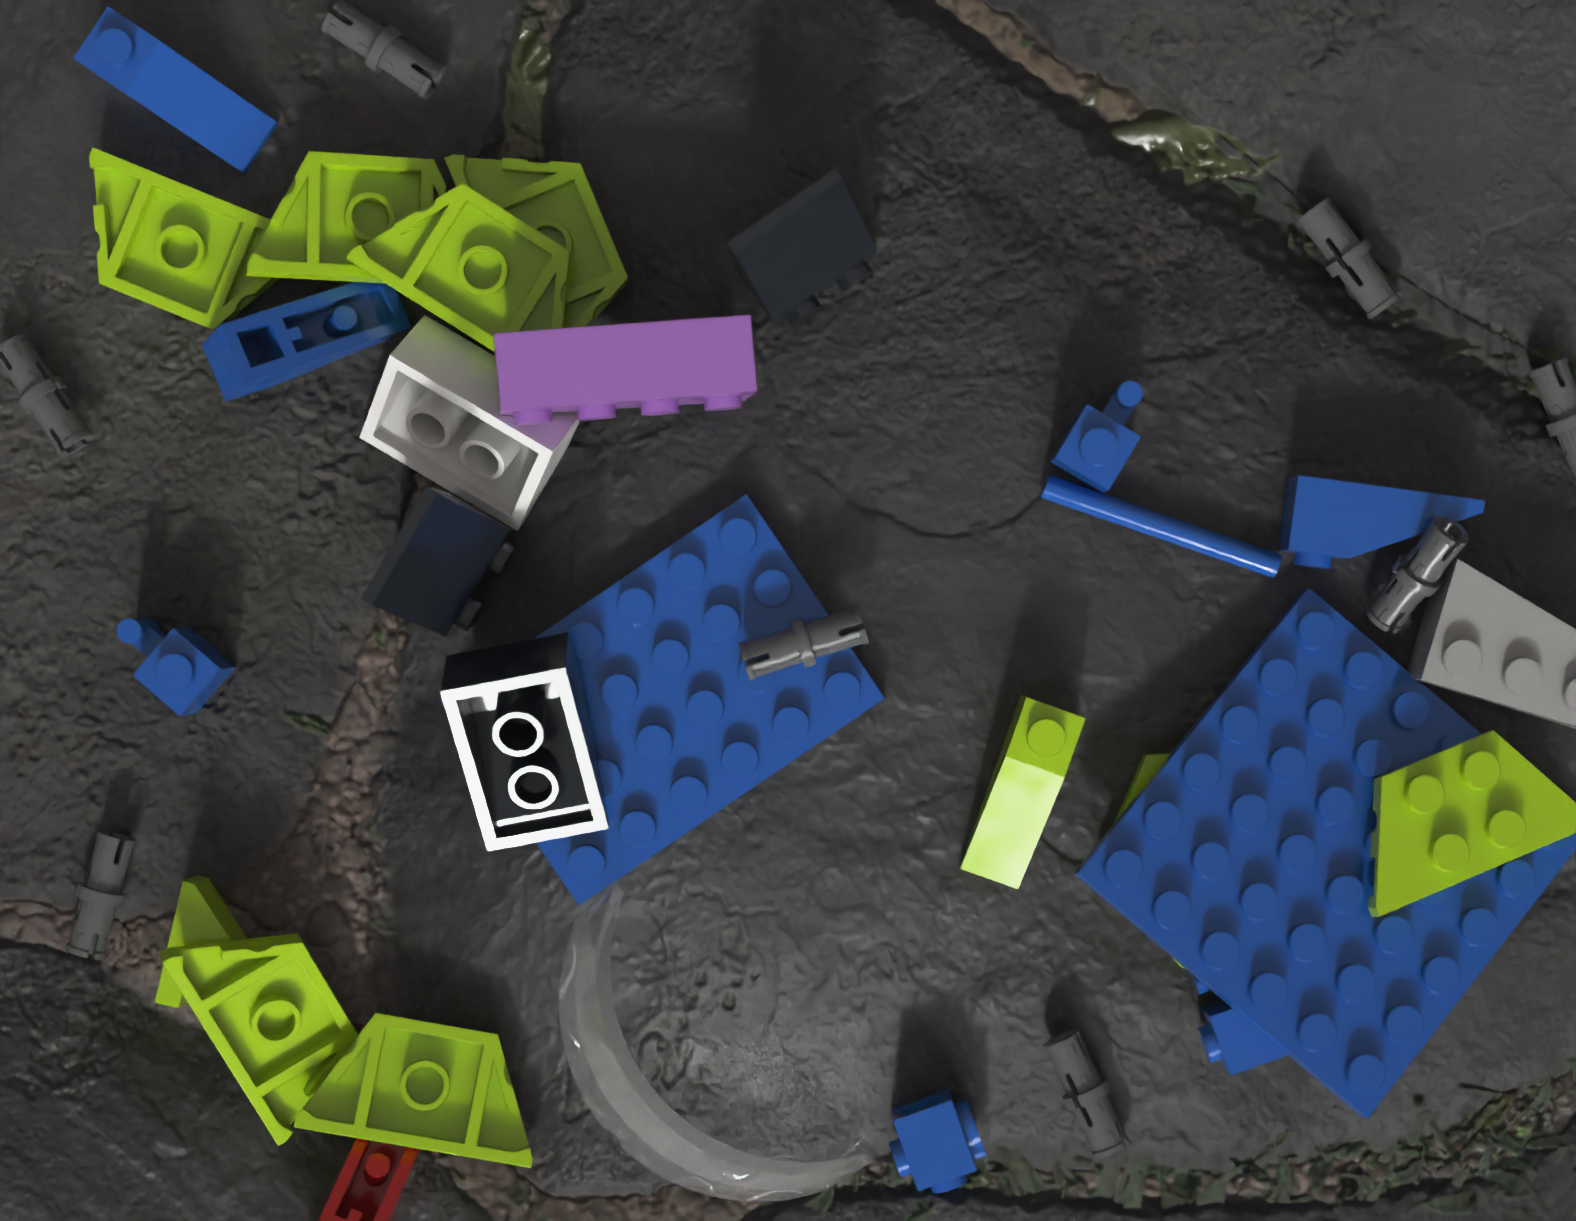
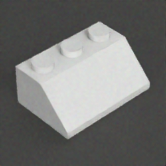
(445, 422)

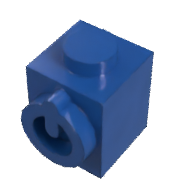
(936, 1142)

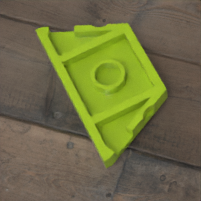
(338, 206)
(563, 207)
(174, 243)
(472, 266)
(1460, 818)
(266, 1018)
(423, 1091)

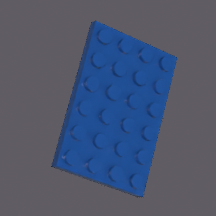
(672, 697)

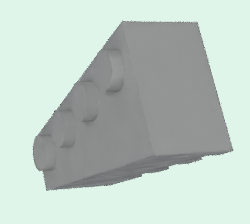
(1496, 647)

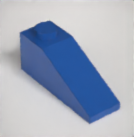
(175, 90)
(302, 336)
(1349, 518)

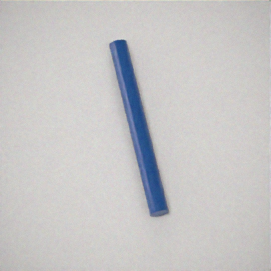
(1161, 526)

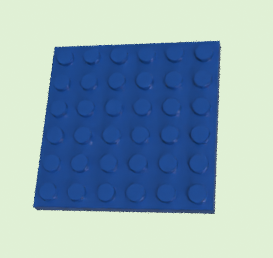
(1261, 869)

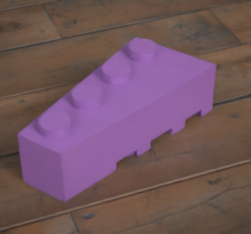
(625, 367)

